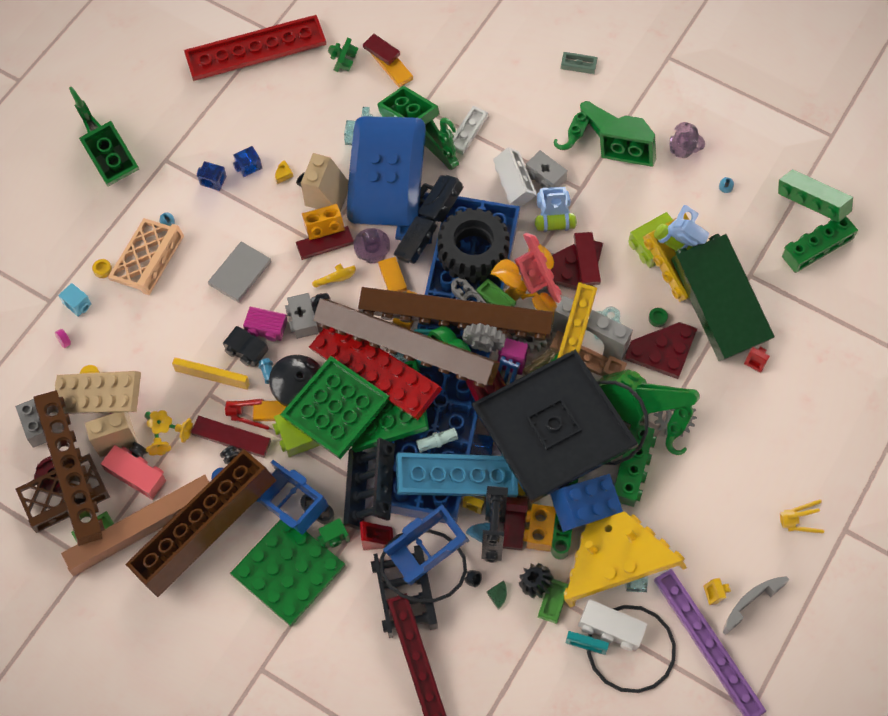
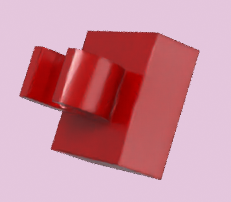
(757, 359)

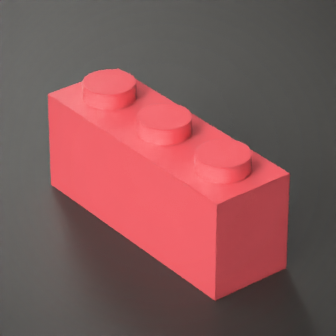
(134, 471)

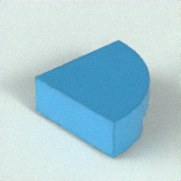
(476, 531)

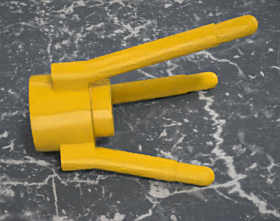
(790, 517)

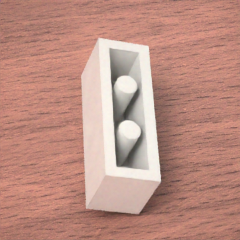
(514, 177)
(612, 625)

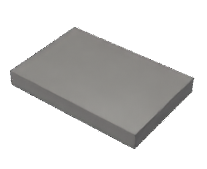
(239, 271)

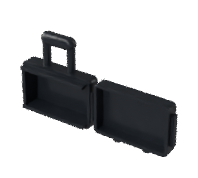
(433, 210)

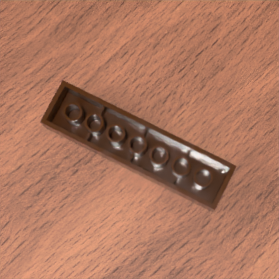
(200, 522)

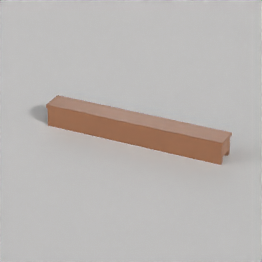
(132, 528)

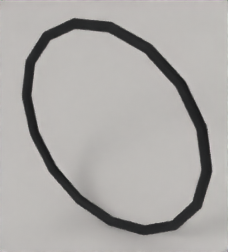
(646, 420)
(424, 600)
(670, 665)

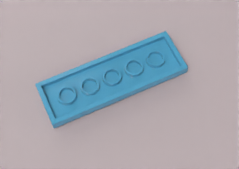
(452, 474)

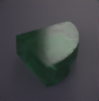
(498, 594)

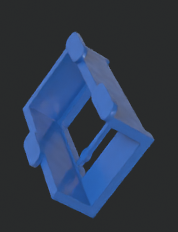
(284, 476)
(403, 557)

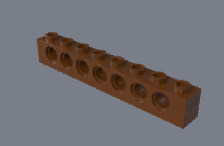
(84, 532)

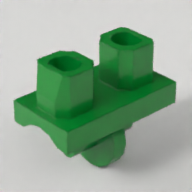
(347, 49)

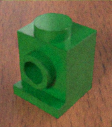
(333, 534)

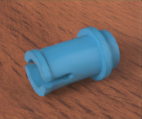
(266, 367)

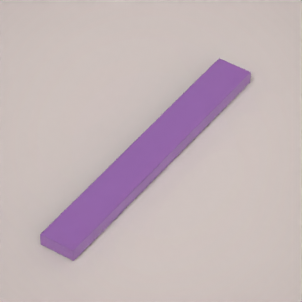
(709, 645)

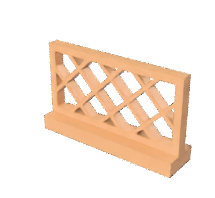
(158, 259)

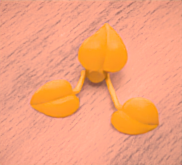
(509, 274)

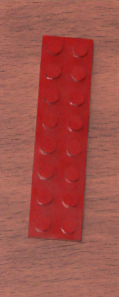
(255, 47)
(403, 384)

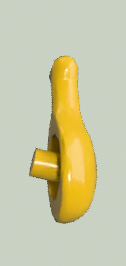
(340, 275)

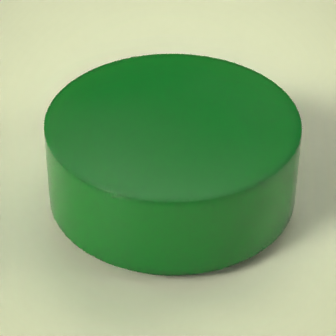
(658, 317)

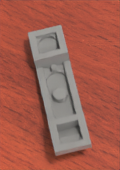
(770, 587)

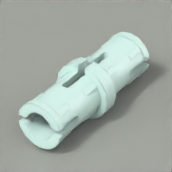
(437, 440)

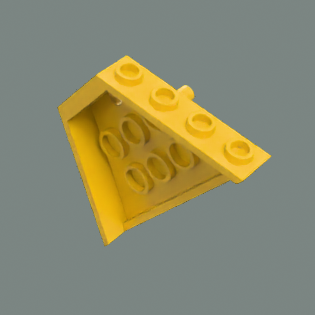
(615, 554)

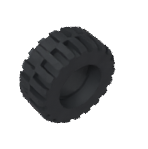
(472, 224)

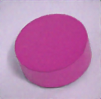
(62, 338)

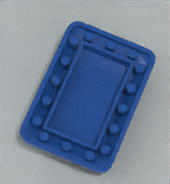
(385, 170)

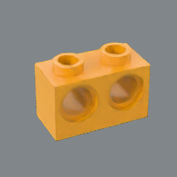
(323, 221)
(544, 527)

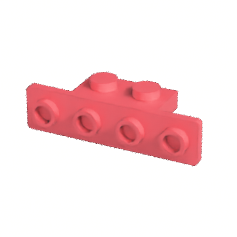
(534, 269)

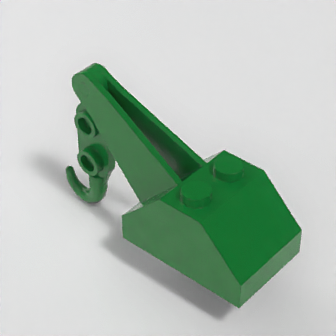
(412, 105)
(621, 138)
(104, 146)
(655, 398)

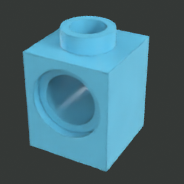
(75, 299)

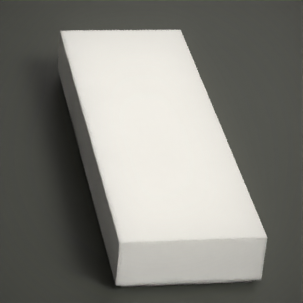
(469, 129)

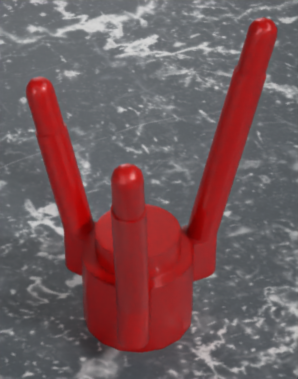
(235, 408)

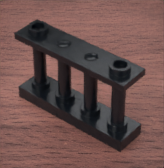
(357, 482)
(494, 513)
(427, 617)

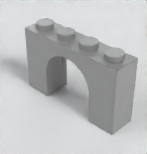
(612, 334)

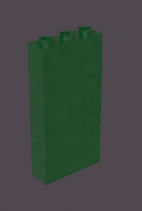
(722, 297)

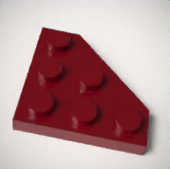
(566, 266)
(663, 349)

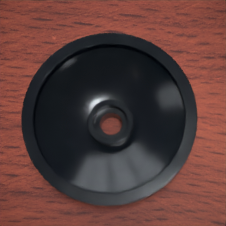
(283, 378)

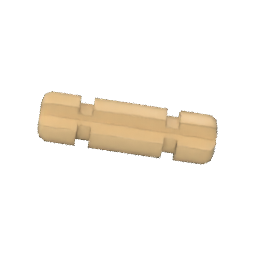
(539, 362)

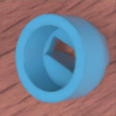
(722, 185)
(167, 215)

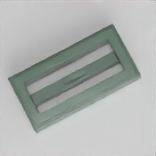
(579, 65)

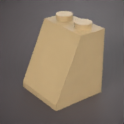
(323, 183)
(111, 431)

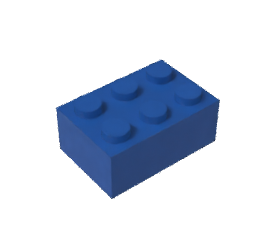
(586, 502)

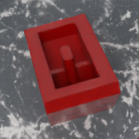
(375, 535)

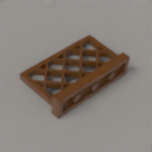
(59, 512)

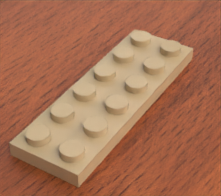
(99, 392)

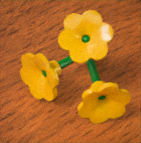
(162, 422)

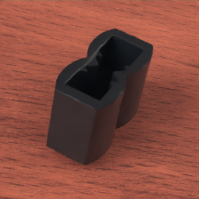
(245, 346)

